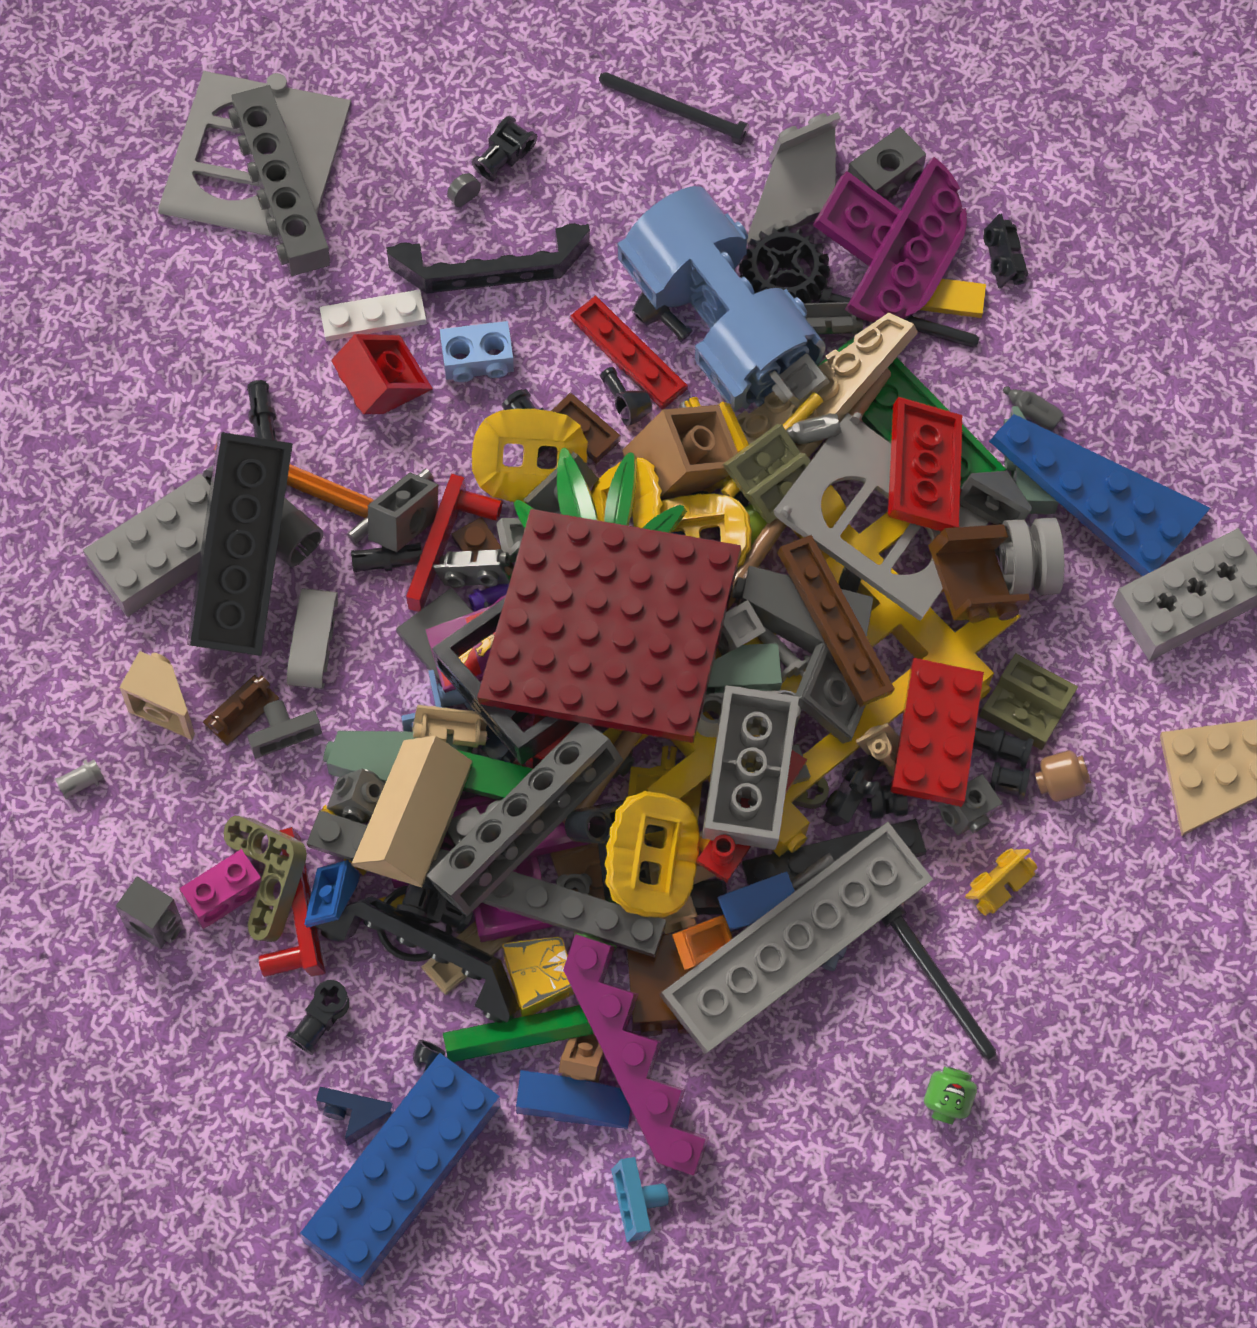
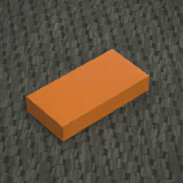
(701, 940)

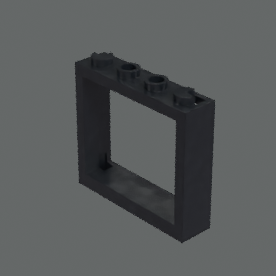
(446, 656)

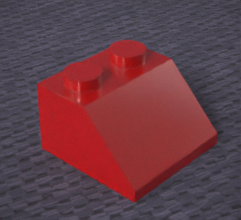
(380, 372)

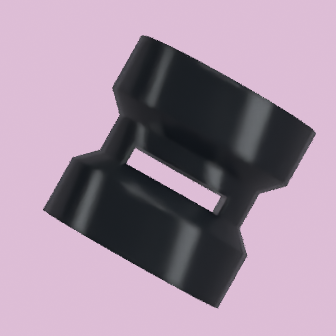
(887, 803)

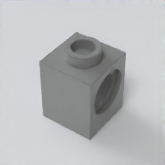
(739, 627)

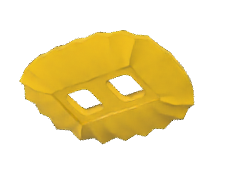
(530, 429)
(646, 498)
(714, 511)
(675, 859)

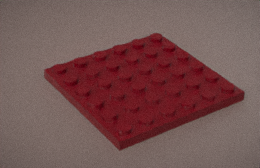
(610, 625)

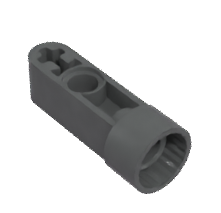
(294, 529)

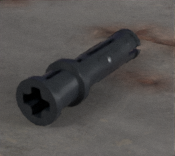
(1003, 746)

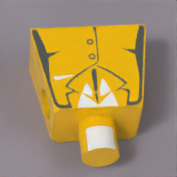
(537, 973)

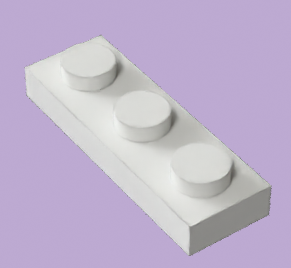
(373, 315)

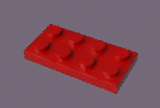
(925, 465)
(937, 732)

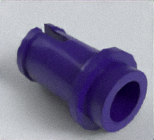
(490, 595)

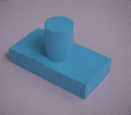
(636, 1199)

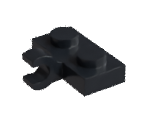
(854, 787)

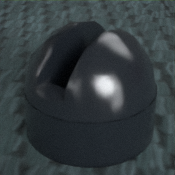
(426, 1053)

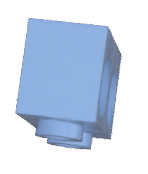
(475, 343)

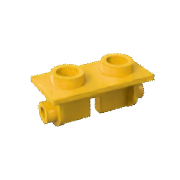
(990, 887)

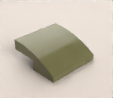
(767, 470)
(1028, 701)

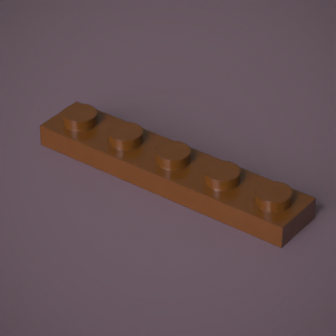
(835, 621)

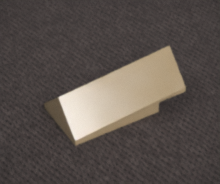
(414, 810)

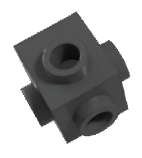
(356, 795)
(978, 807)

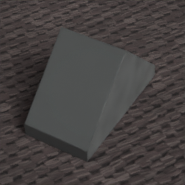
(994, 497)

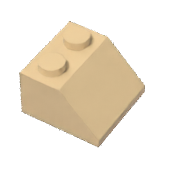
(155, 695)

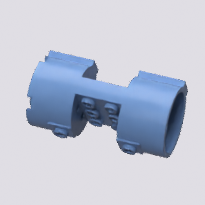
(688, 254)

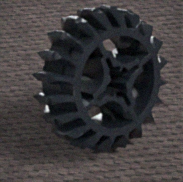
(786, 251)

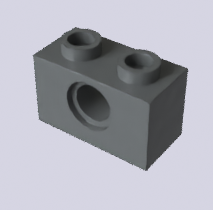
(893, 151)
(402, 512)
(149, 913)

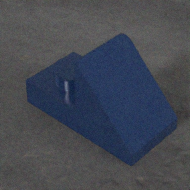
(364, 1112)

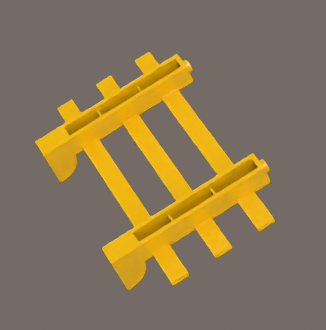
(924, 639)

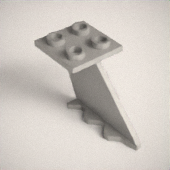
(799, 176)

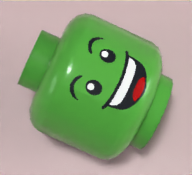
(950, 1094)

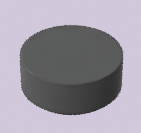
(463, 189)

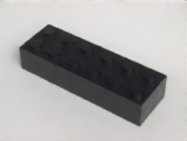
(239, 544)

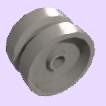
(1033, 557)

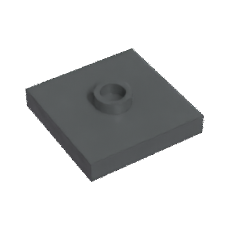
(441, 610)
(827, 696)

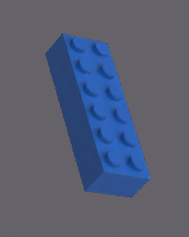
(400, 1169)

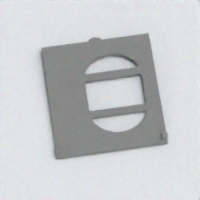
(314, 130)
(862, 457)

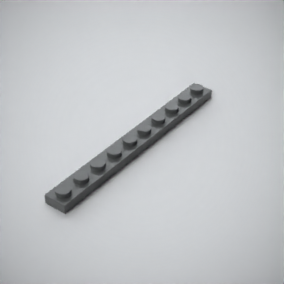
(521, 895)

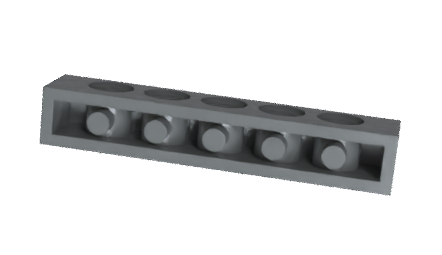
(260, 108)
(524, 817)

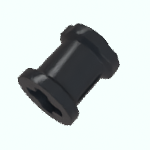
(1010, 780)

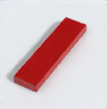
(629, 352)

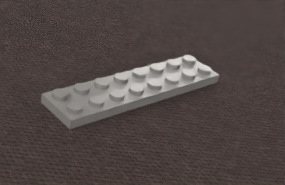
(795, 938)

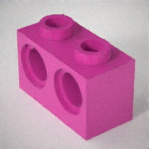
(221, 889)

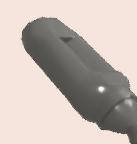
(1035, 408)
(815, 429)

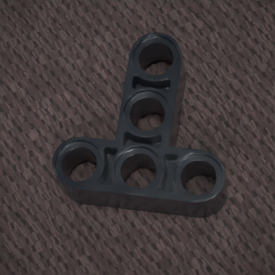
(601, 819)

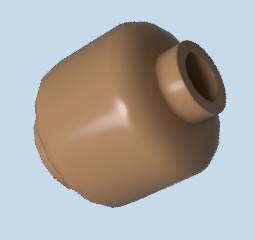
(1063, 776)

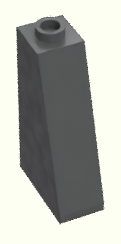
(783, 610)

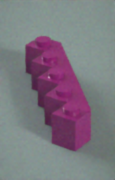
(631, 1056)

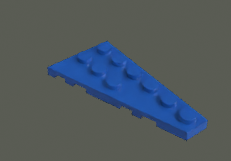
(1118, 505)

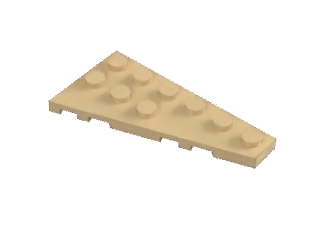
(849, 373)
(1211, 770)

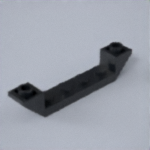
(476, 273)
(496, 996)

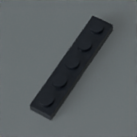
(796, 862)

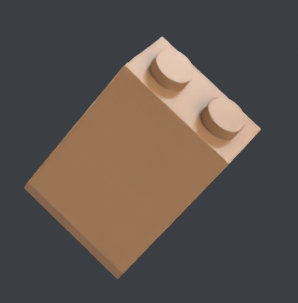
(685, 449)

